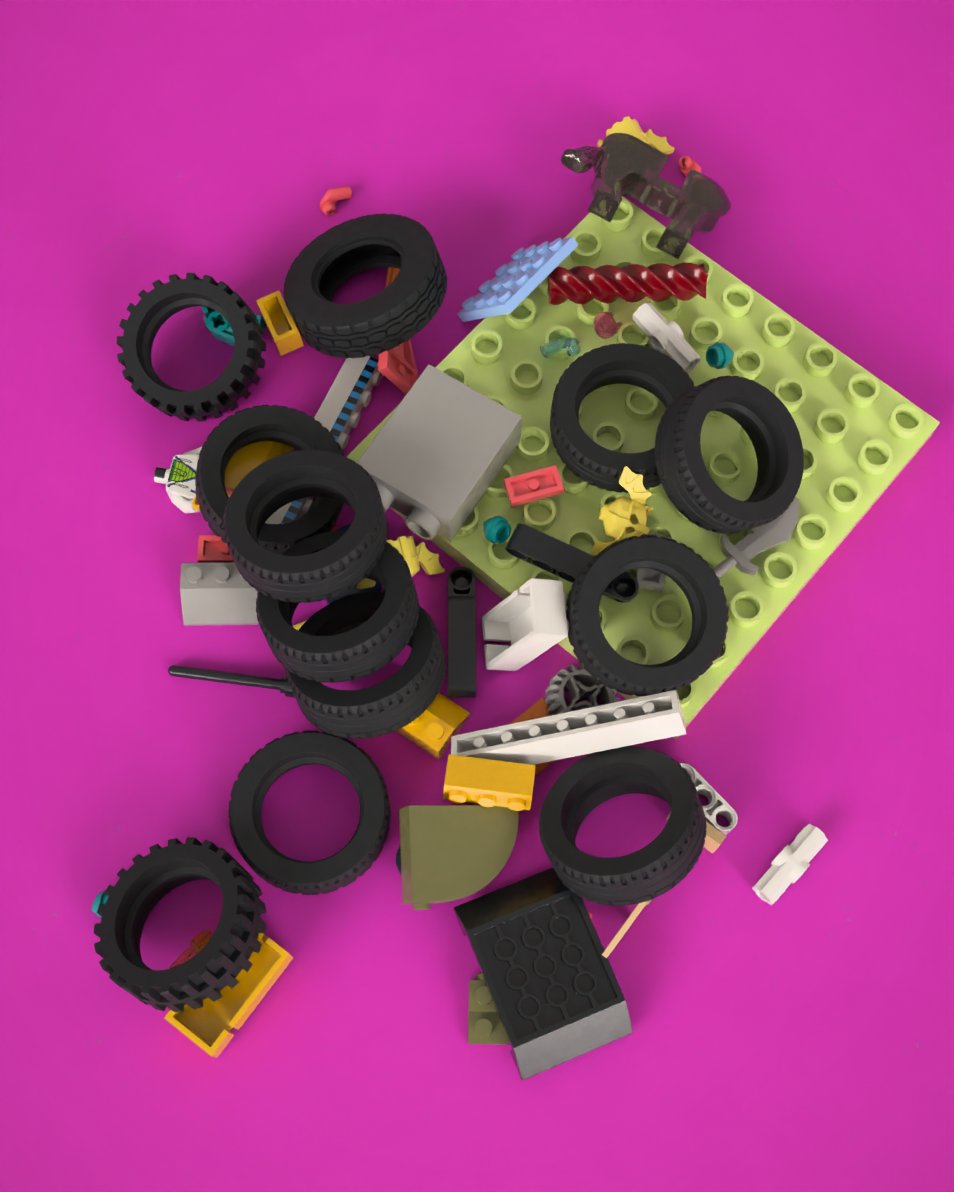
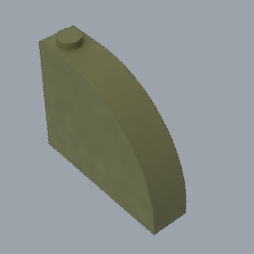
(452, 850)

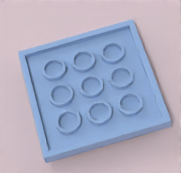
(516, 279)

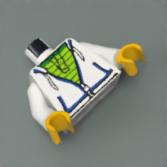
(181, 480)

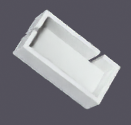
(529, 620)

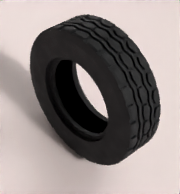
(378, 321)

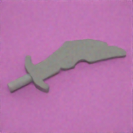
(761, 539)

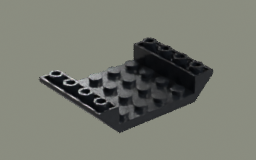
(545, 971)

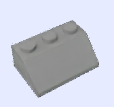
(216, 595)

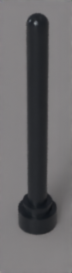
(232, 678)

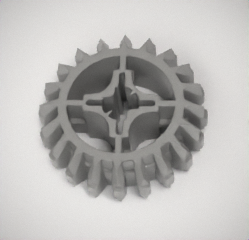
(578, 687)

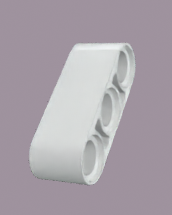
(716, 803)

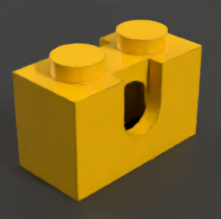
(276, 316)

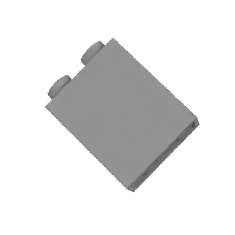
(440, 453)

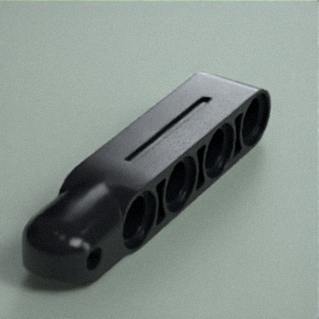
(564, 560)
(461, 633)

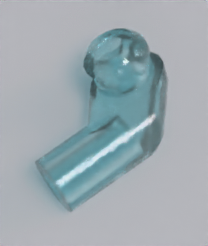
(561, 343)

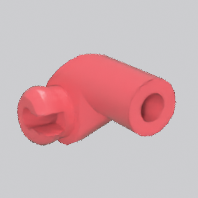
(687, 164)
(329, 200)

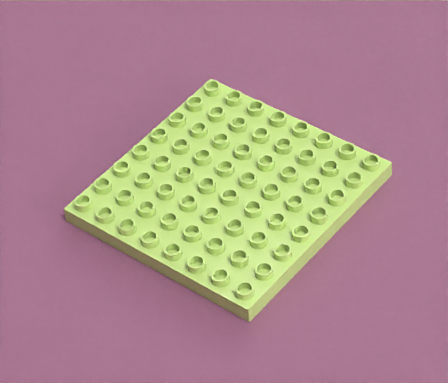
(849, 422)

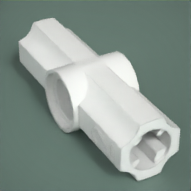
(666, 336)
(790, 864)

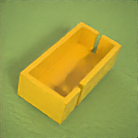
(212, 1023)

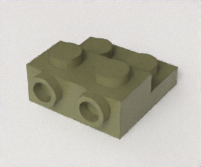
(483, 1018)

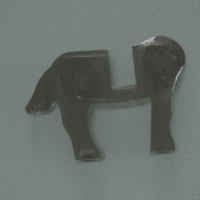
(633, 169)

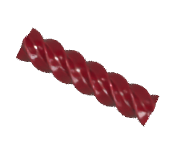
(630, 283)

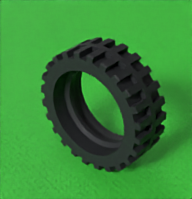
(152, 313)
(138, 894)

